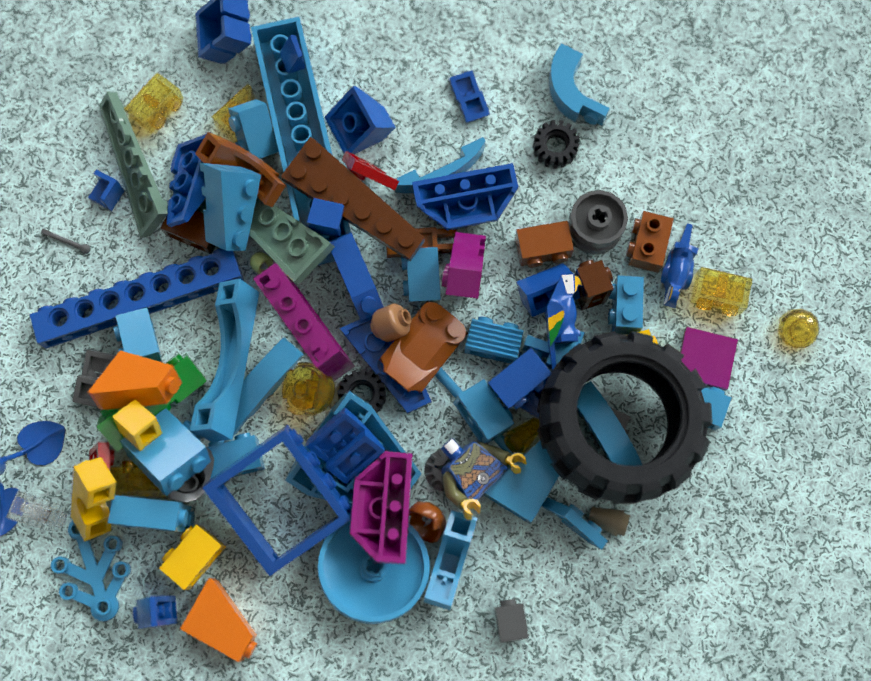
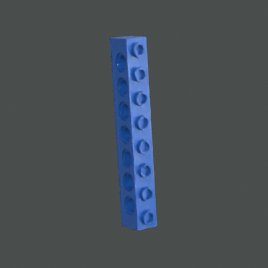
(47, 319)

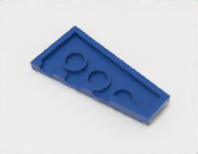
(371, 350)

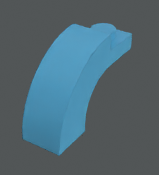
(450, 560)

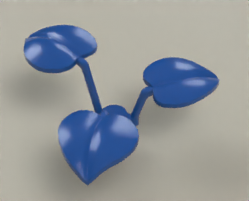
(42, 444)

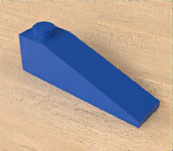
(186, 183)

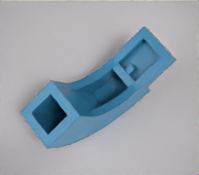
(566, 94)

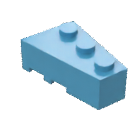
(229, 204)

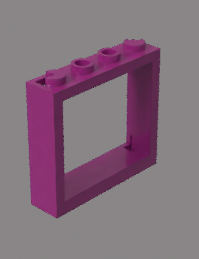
(303, 322)

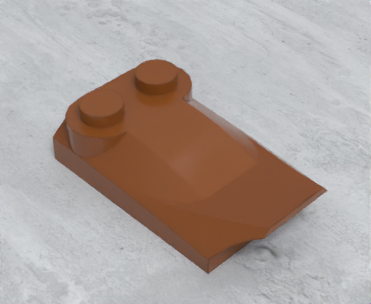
(426, 347)

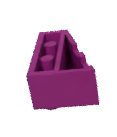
(464, 272)

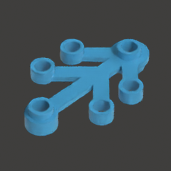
(94, 576)

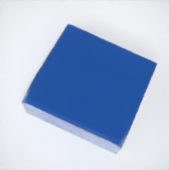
(292, 55)

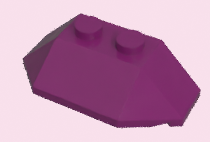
(382, 507)

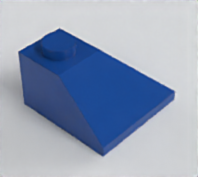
(359, 121)

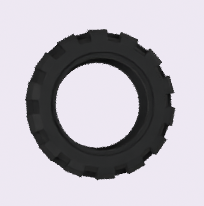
(671, 380)

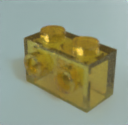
(133, 482)

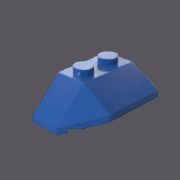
(467, 196)

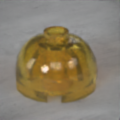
(307, 390)

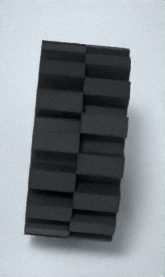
(560, 131)
(364, 378)

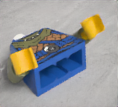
(474, 471)

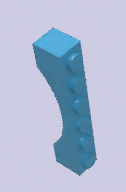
(217, 411)

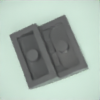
(94, 362)

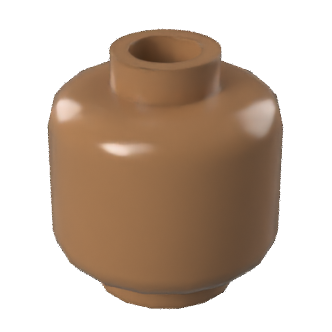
(391, 322)

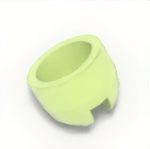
(258, 259)

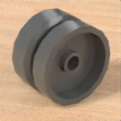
(597, 222)

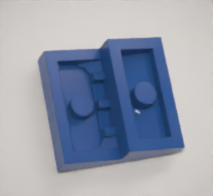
(345, 445)

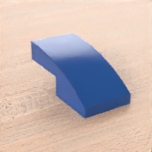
(468, 96)

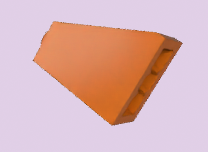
(134, 378)
(220, 623)

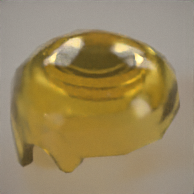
(798, 328)

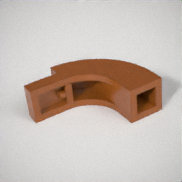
(224, 152)

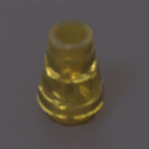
(522, 436)

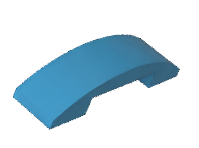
(469, 155)
(606, 427)

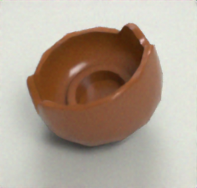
(432, 531)

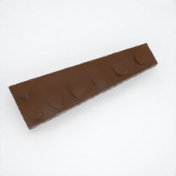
(325, 178)

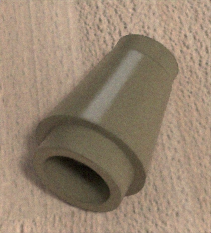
(610, 520)

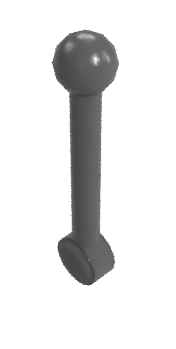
(85, 248)

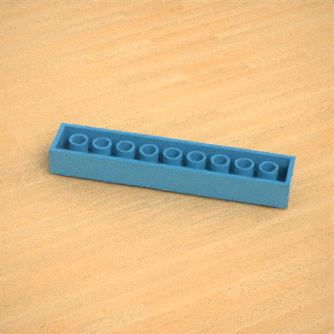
(292, 106)

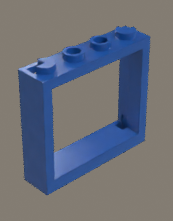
(246, 528)

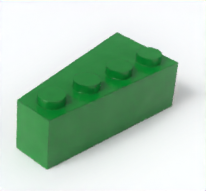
(191, 380)

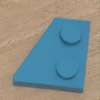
(572, 517)

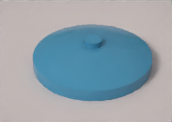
(369, 589)

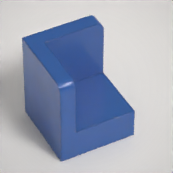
(107, 191)
(325, 217)

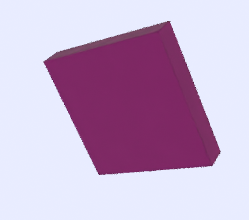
(710, 355)

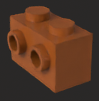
(650, 241)
(544, 244)

